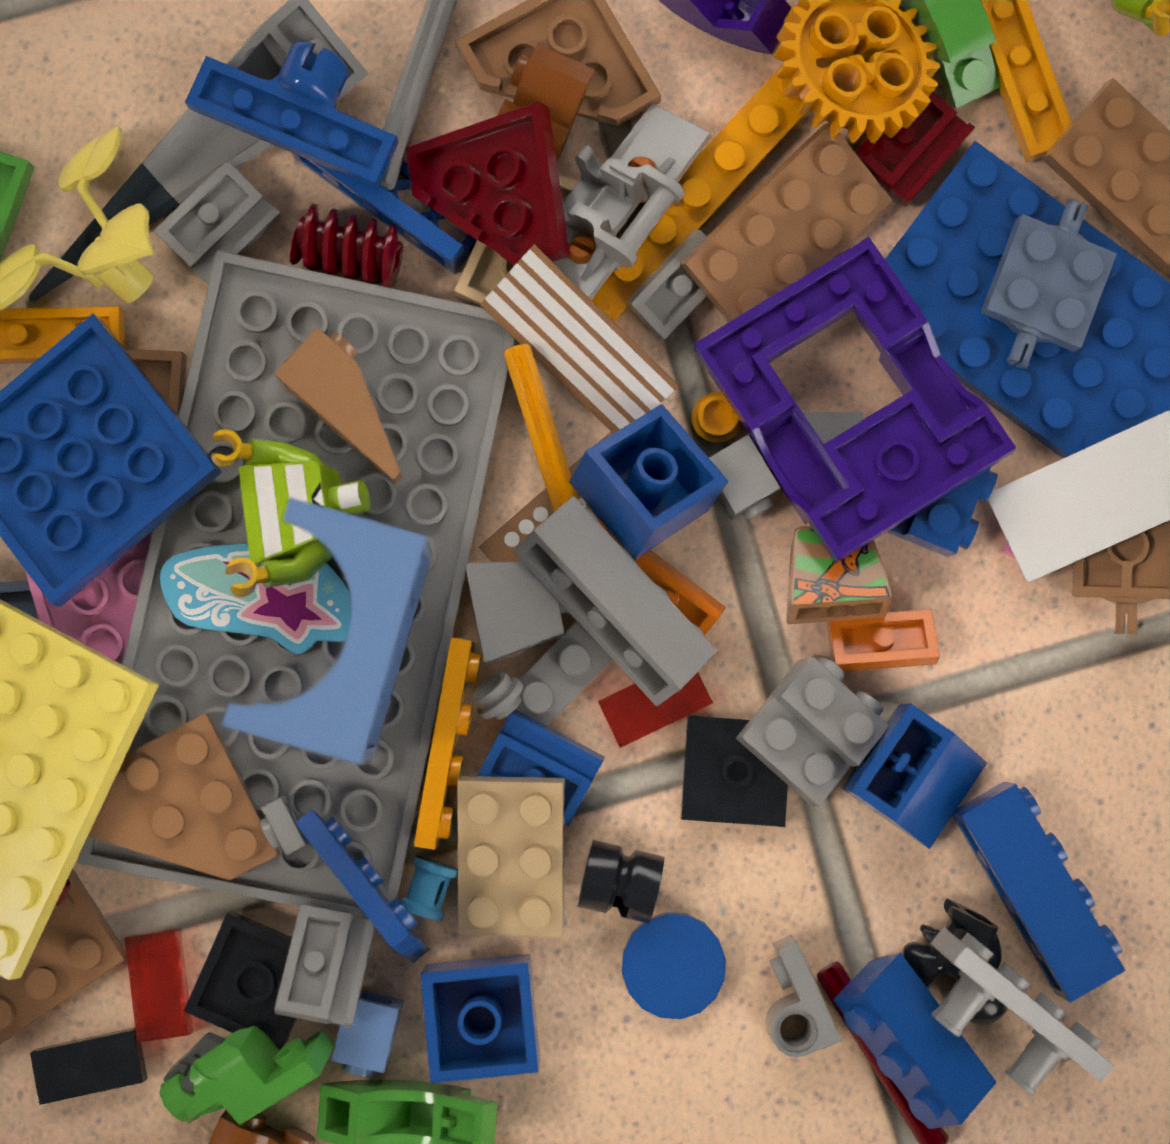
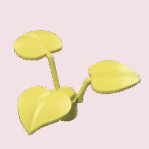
(113, 254)

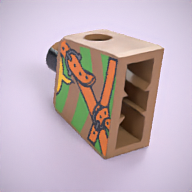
(831, 590)

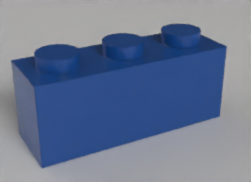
(922, 1057)

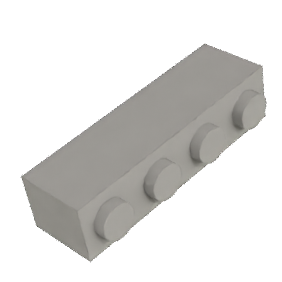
(615, 601)

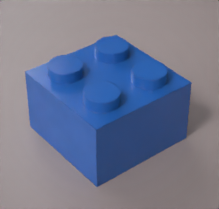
(647, 481)
(480, 1018)

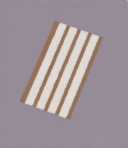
(577, 342)

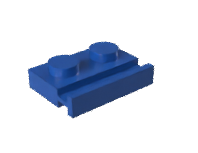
(538, 751)

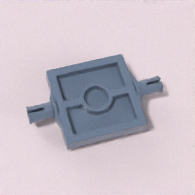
(1048, 283)

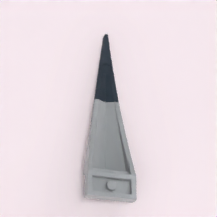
(200, 144)

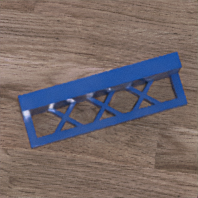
(391, 210)

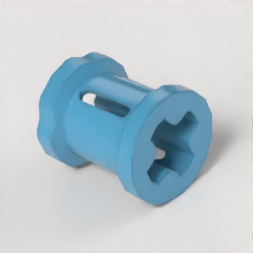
(428, 888)

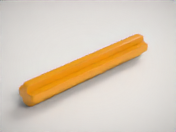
(540, 424)

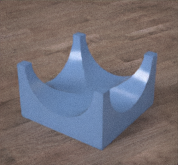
(349, 705)

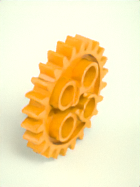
(857, 64)

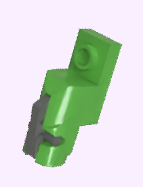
(241, 1073)

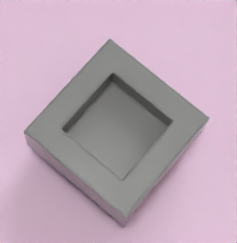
(280, 826)

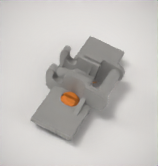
(638, 172)

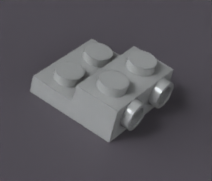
(813, 728)

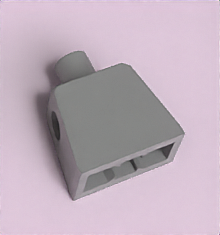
(512, 609)

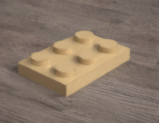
(511, 856)

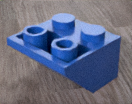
(916, 774)

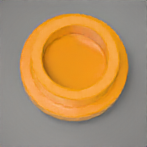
(715, 419)

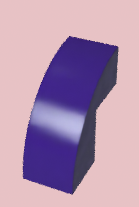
(737, 22)

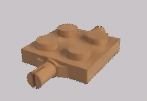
(1127, 574)

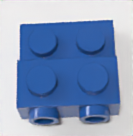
(948, 521)

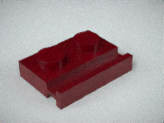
(915, 153)

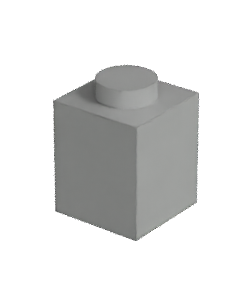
(748, 477)

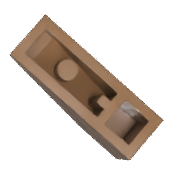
(333, 388)

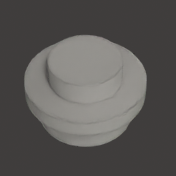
(498, 696)

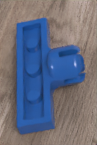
(296, 111)

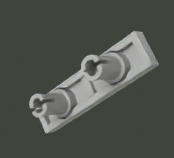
(983, 983)

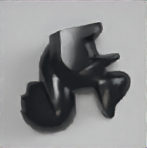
(929, 962)

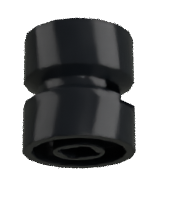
(621, 881)

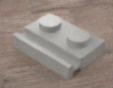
(219, 215)
(325, 966)

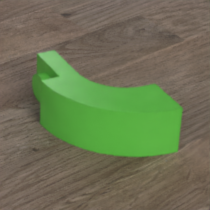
(963, 48)
(403, 1113)

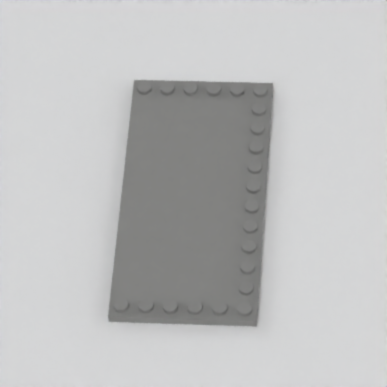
(439, 395)

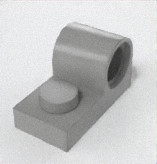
(806, 1000)

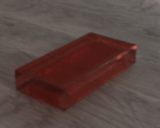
(635, 715)
(158, 984)

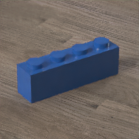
(1039, 891)

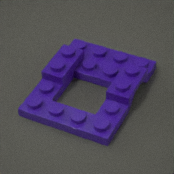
(887, 462)

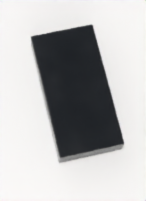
(88, 1066)

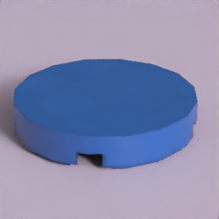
(673, 965)

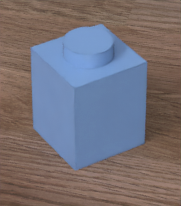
(373, 1035)

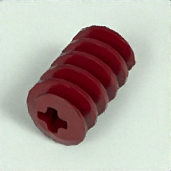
(347, 247)

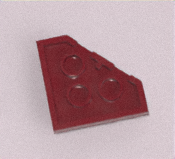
(496, 182)

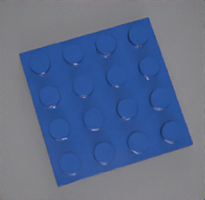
(89, 460)

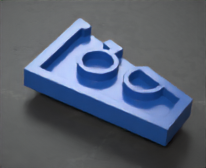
(363, 884)

